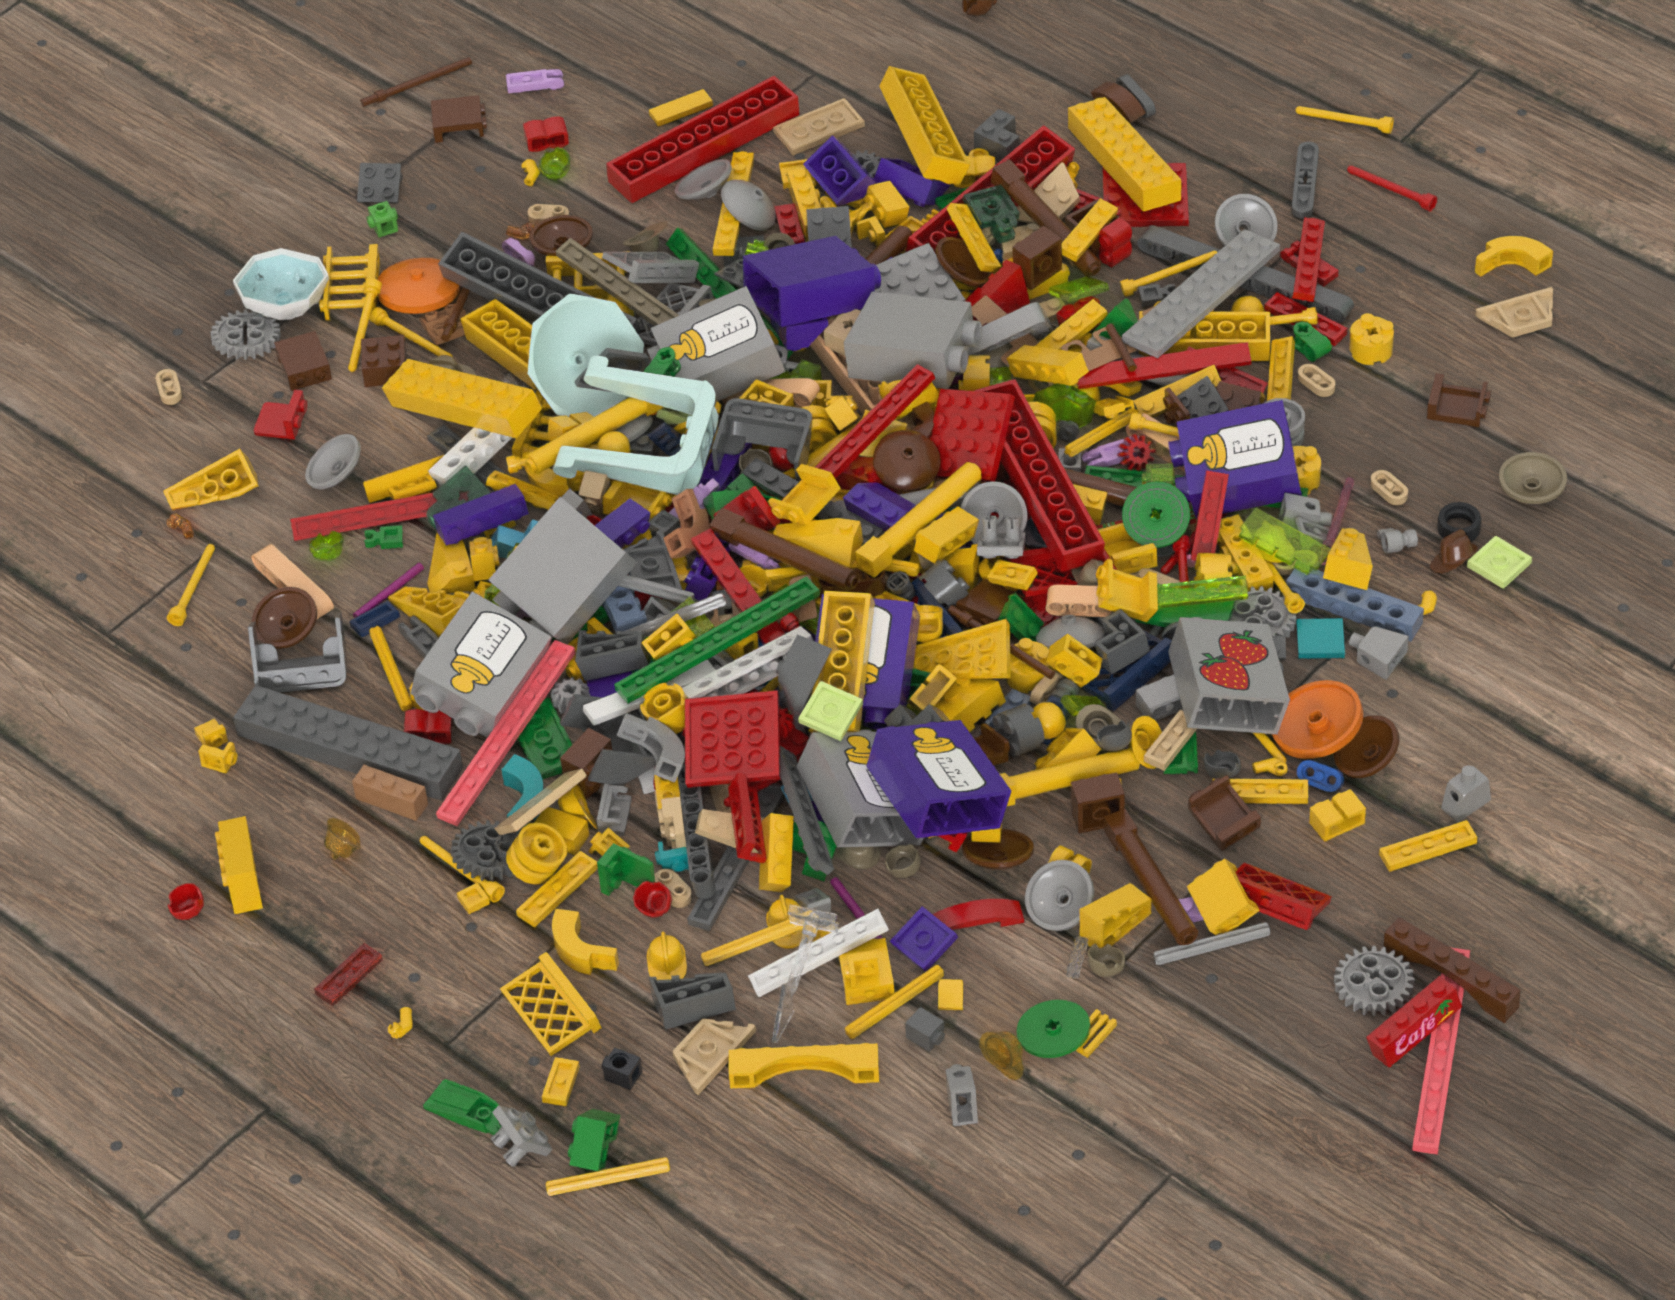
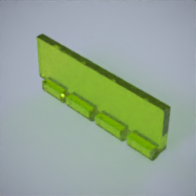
(1288, 541)

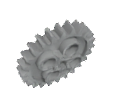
(229, 334)
(1265, 608)
(1374, 981)

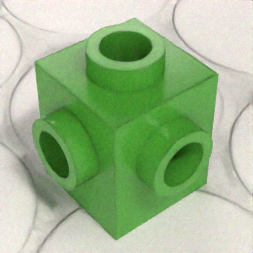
(382, 219)

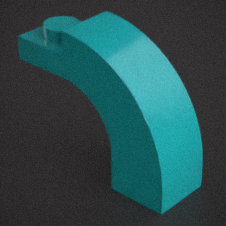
(524, 778)

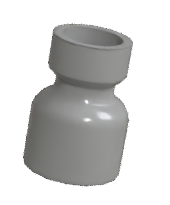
(1394, 540)

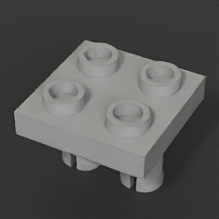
(995, 543)
(523, 1132)

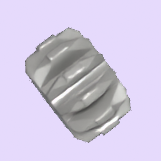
(564, 691)

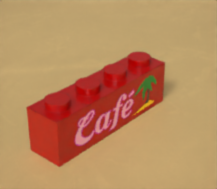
(1414, 1021)

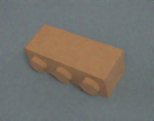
(390, 792)

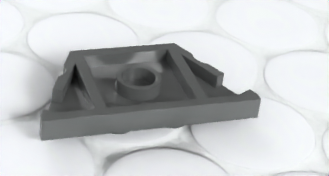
(618, 359)
(653, 561)

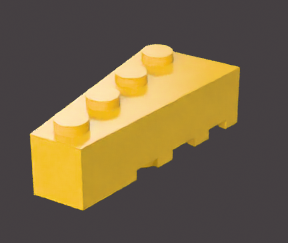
(971, 700)
(238, 864)

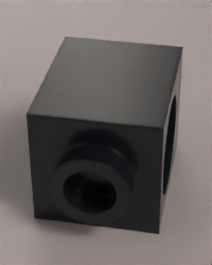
(622, 1068)

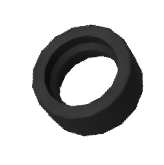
(1463, 511)

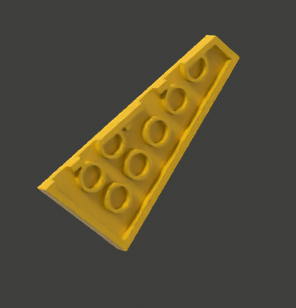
(969, 654)

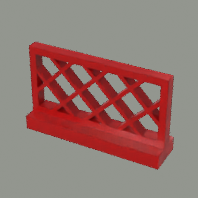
(1043, 562)
(1284, 903)

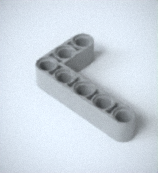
(1013, 326)

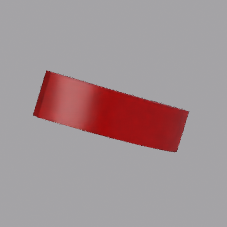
(981, 912)

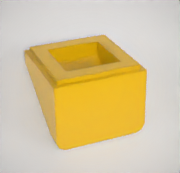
(950, 994)

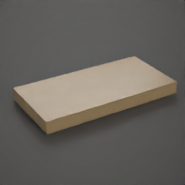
(818, 126)
(540, 802)

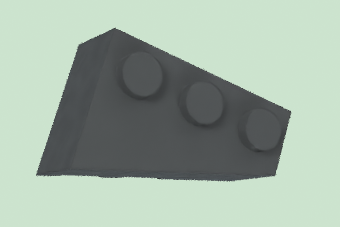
(610, 654)
(691, 998)

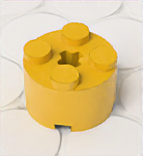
(1371, 339)
(976, 374)
(1308, 467)
(1212, 566)
(1022, 675)
(666, 705)

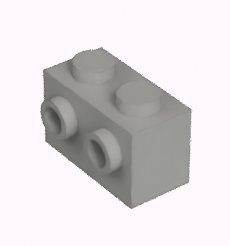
(1159, 698)

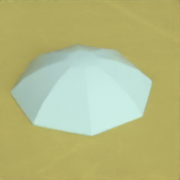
(564, 344)

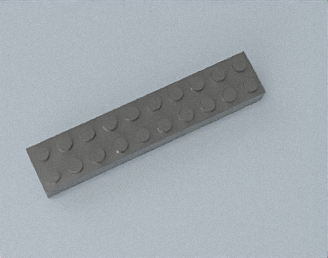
(506, 279)
(346, 740)

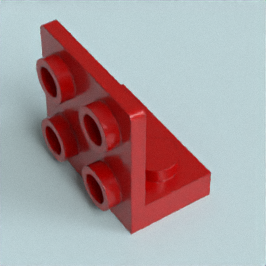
(753, 508)

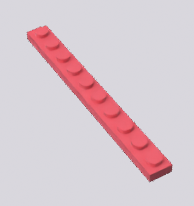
(505, 733)
(1437, 1078)

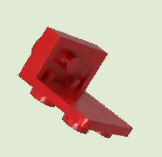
(281, 419)

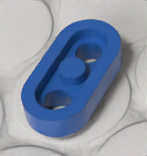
(1321, 775)

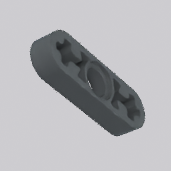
(1145, 101)

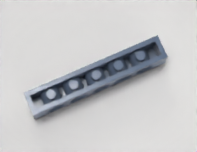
(1357, 604)
(624, 609)

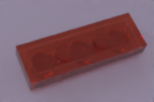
(348, 974)

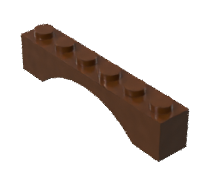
(1489, 990)

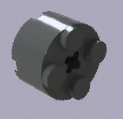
(944, 584)
(1020, 729)

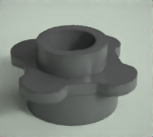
(1069, 426)

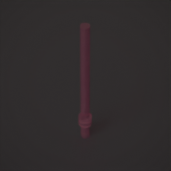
(1338, 515)

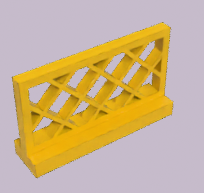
(563, 989)

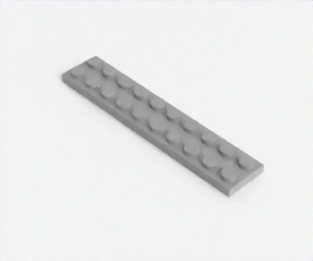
(1200, 293)

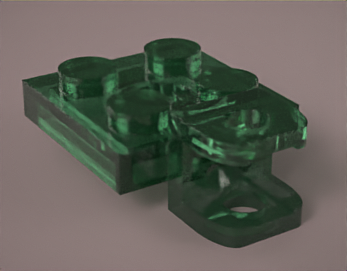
(999, 219)
(448, 493)

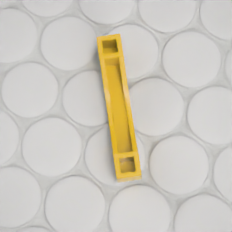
(753, 1066)

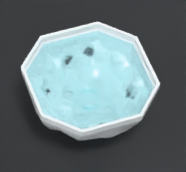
(281, 283)

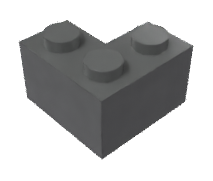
(997, 135)
(1122, 642)
(904, 717)

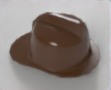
(1453, 552)

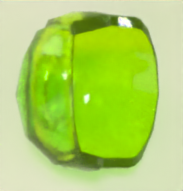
(555, 163)
(327, 547)

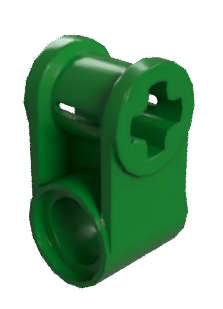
(1310, 341)
(665, 366)

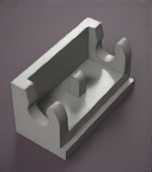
(613, 809)

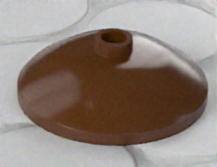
(556, 230)
(959, 262)
(904, 471)
(279, 610)
(1369, 749)
(1008, 853)

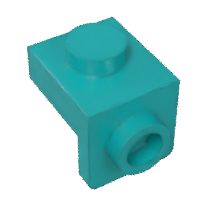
(672, 859)

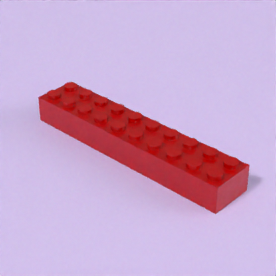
(702, 139)
(1034, 158)
(1046, 486)

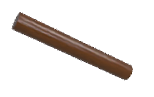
(1121, 347)

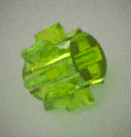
(755, 247)

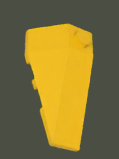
(219, 481)

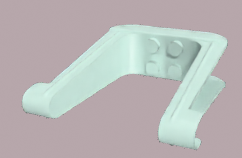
(654, 472)

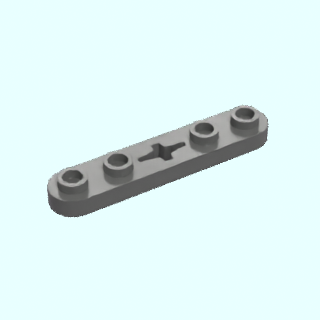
(1304, 193)

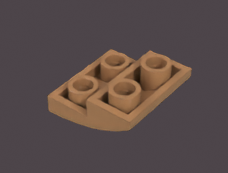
(435, 320)

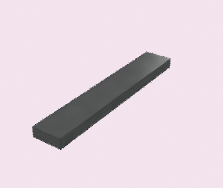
(446, 439)

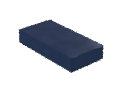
(375, 617)

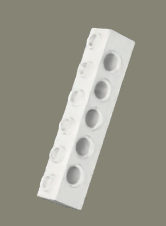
(471, 451)
(745, 671)

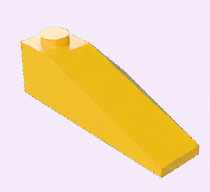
(832, 538)
(450, 568)
(430, 608)
(1068, 747)

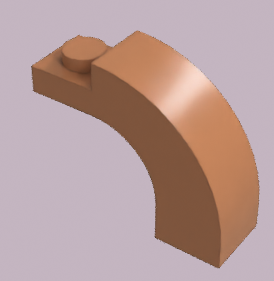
(692, 522)

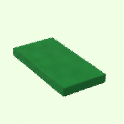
(1212, 611)
(545, 740)

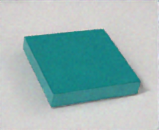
(1320, 638)

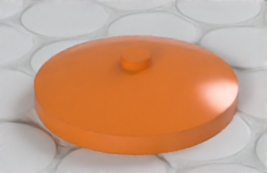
(416, 286)
(1319, 719)

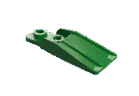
(464, 1106)

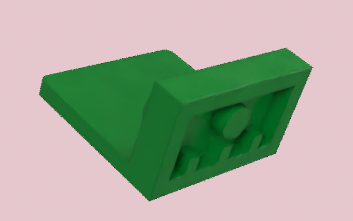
(622, 864)

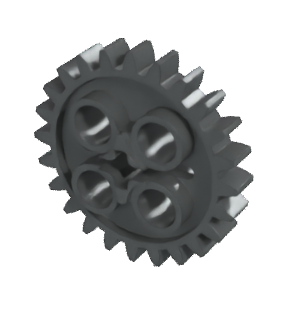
(482, 851)

